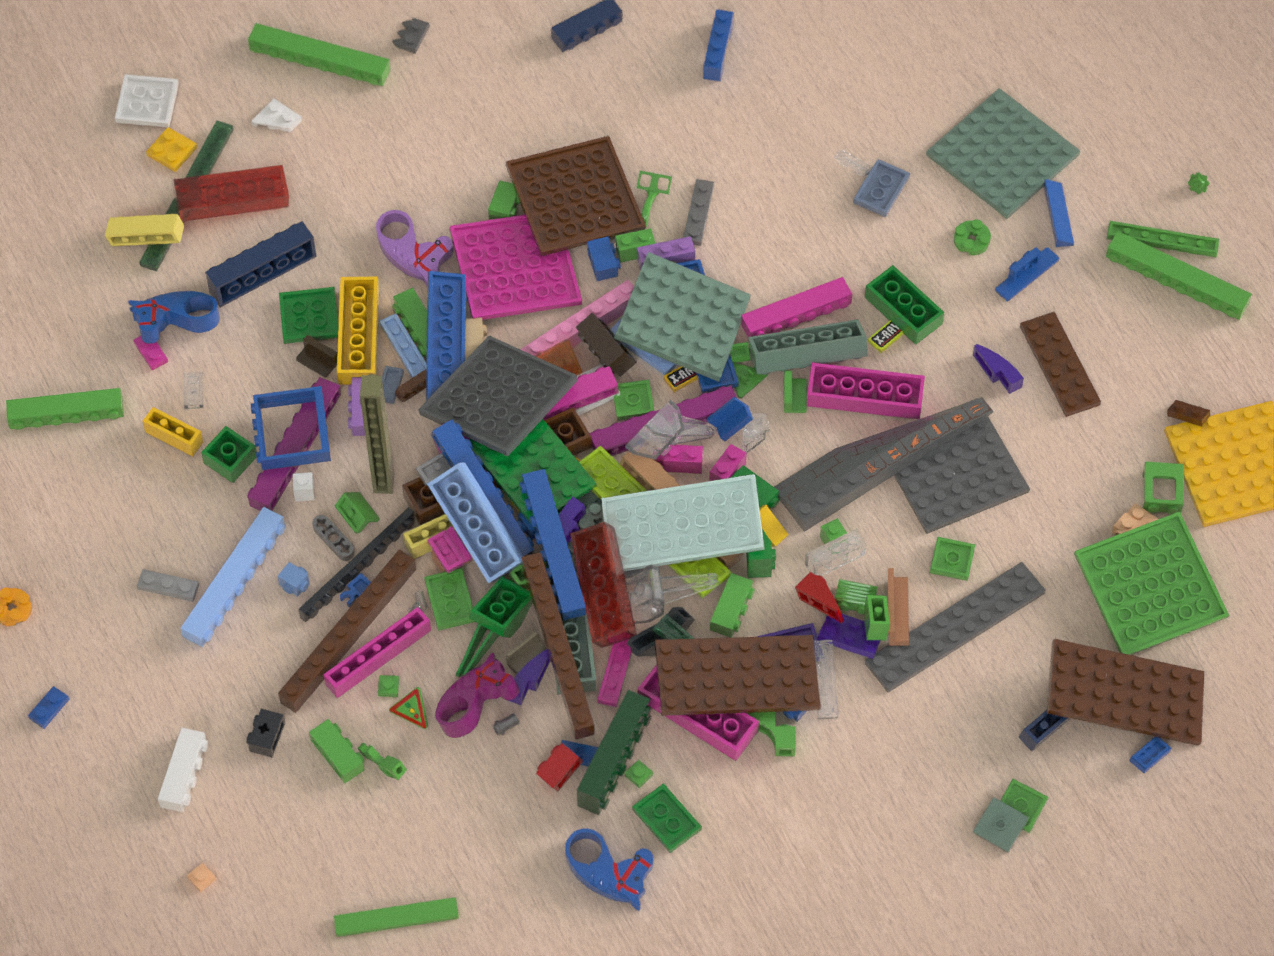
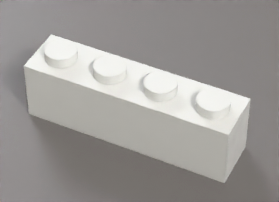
(182, 770)

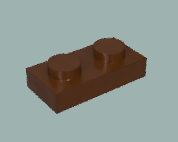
(1188, 413)

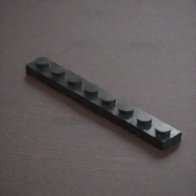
(356, 565)

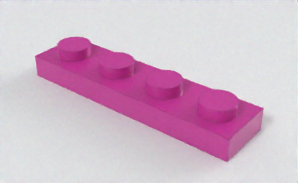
(615, 674)

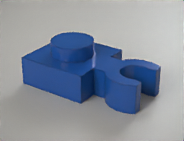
(355, 589)

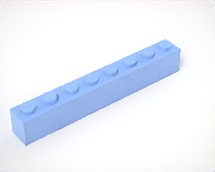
(232, 577)

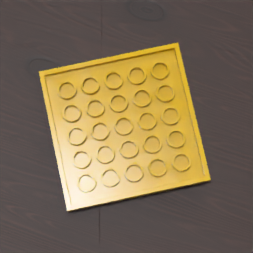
(1228, 462)

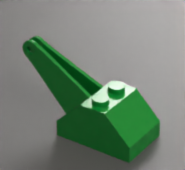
(501, 612)

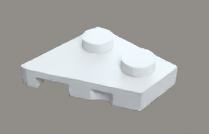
(277, 116)

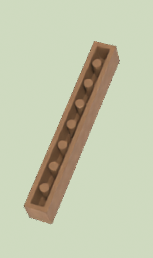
(654, 477)

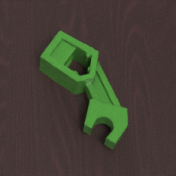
(389, 765)

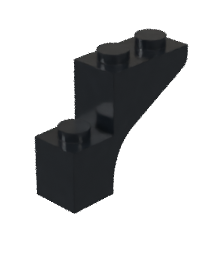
(644, 642)

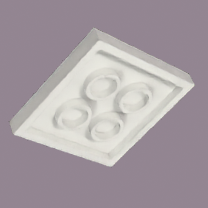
(146, 100)

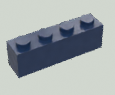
(586, 24)
(1041, 729)

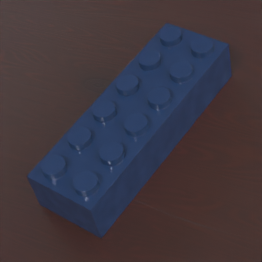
(261, 263)

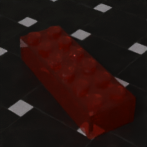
(231, 193)
(603, 584)

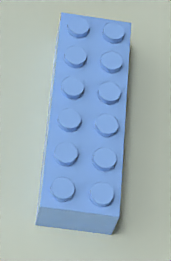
(476, 522)

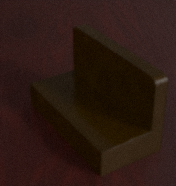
(317, 356)

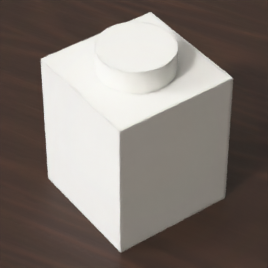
(303, 486)

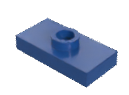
(583, 751)
(1150, 754)

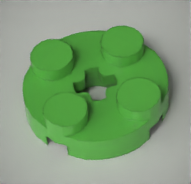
(974, 228)

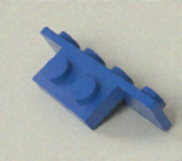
(1025, 271)

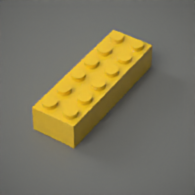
(357, 328)

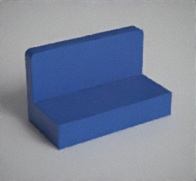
(730, 418)

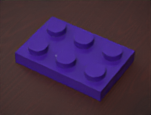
(849, 635)

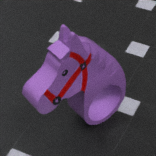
(406, 253)

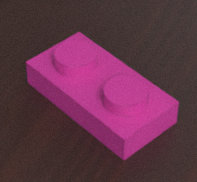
(151, 353)

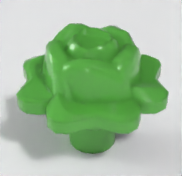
(1198, 183)

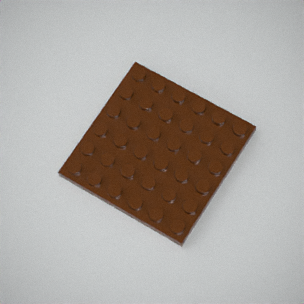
(575, 195)

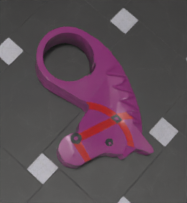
(470, 693)

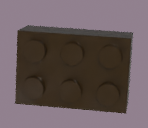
(604, 345)

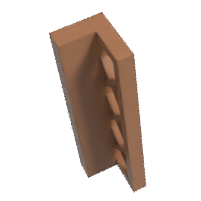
(898, 609)

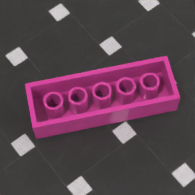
(865, 391)
(725, 732)

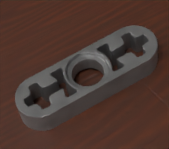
(332, 529)

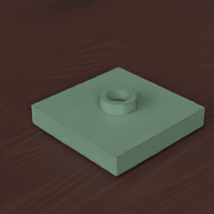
(1000, 825)

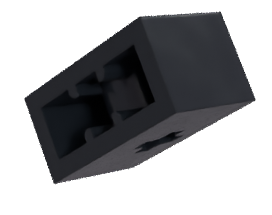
(266, 732)

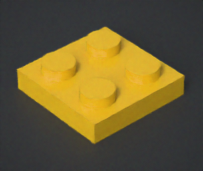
(171, 149)

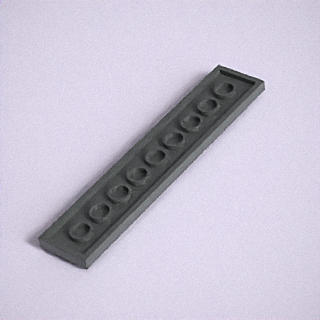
(956, 626)

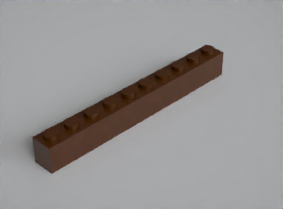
(347, 631)
(558, 646)

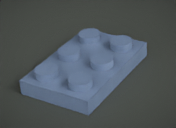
(881, 188)

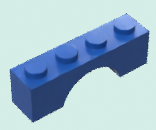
(717, 45)

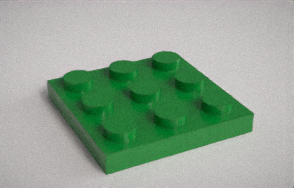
(309, 313)

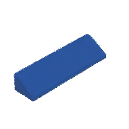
(1058, 213)

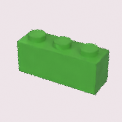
(732, 605)
(337, 750)

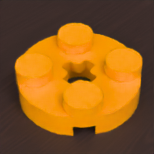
(22, 603)

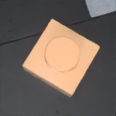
(201, 877)

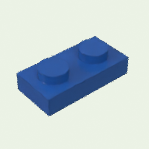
(48, 707)

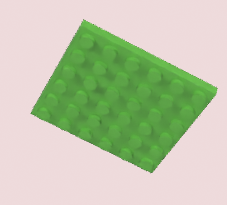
(1151, 584)

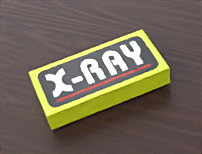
(885, 336)

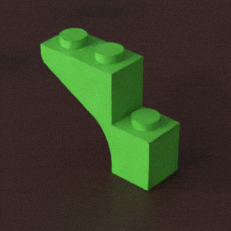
(782, 736)

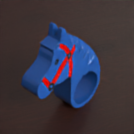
(173, 308)
(612, 880)

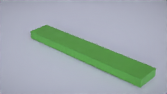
(1166, 239)
(396, 917)

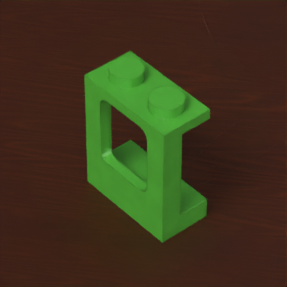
(1163, 471)

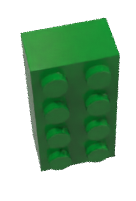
(904, 304)

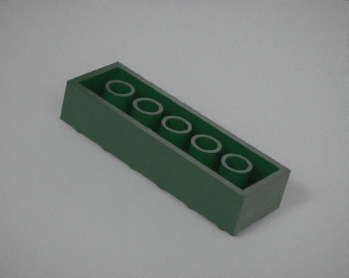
(614, 752)

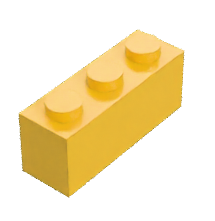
(172, 431)

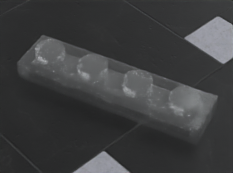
(826, 679)

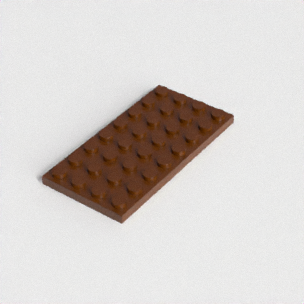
(737, 675)
(1126, 692)

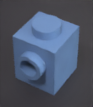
(293, 579)

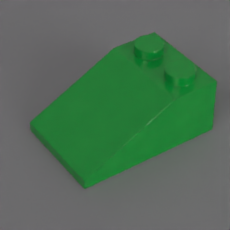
(761, 562)

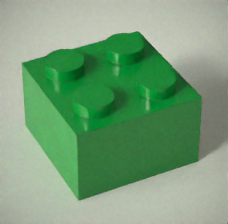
(229, 454)

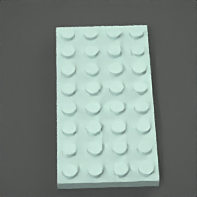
(686, 522)

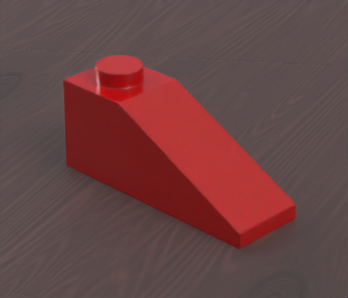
(816, 593)

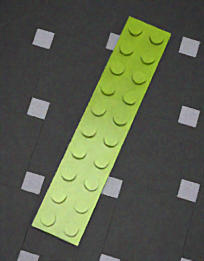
(615, 481)

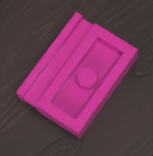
(449, 549)

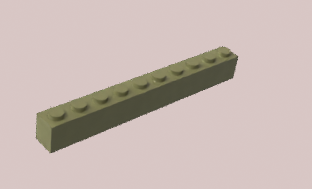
(377, 433)

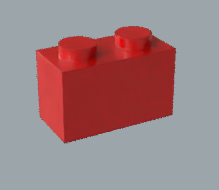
(559, 766)

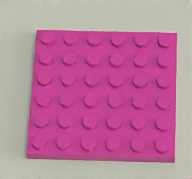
(508, 272)

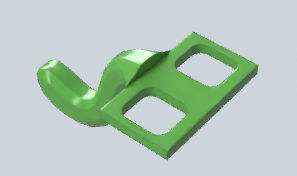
(652, 192)

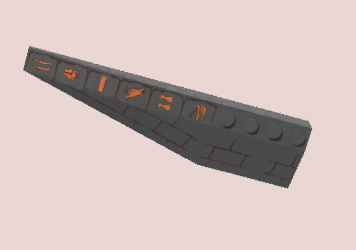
(866, 463)

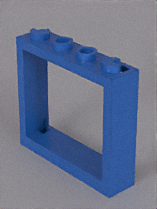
(284, 398)

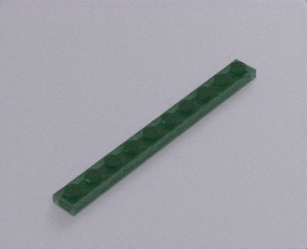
(201, 166)

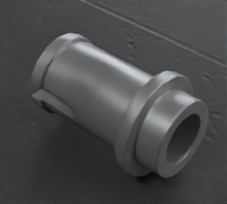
(505, 724)

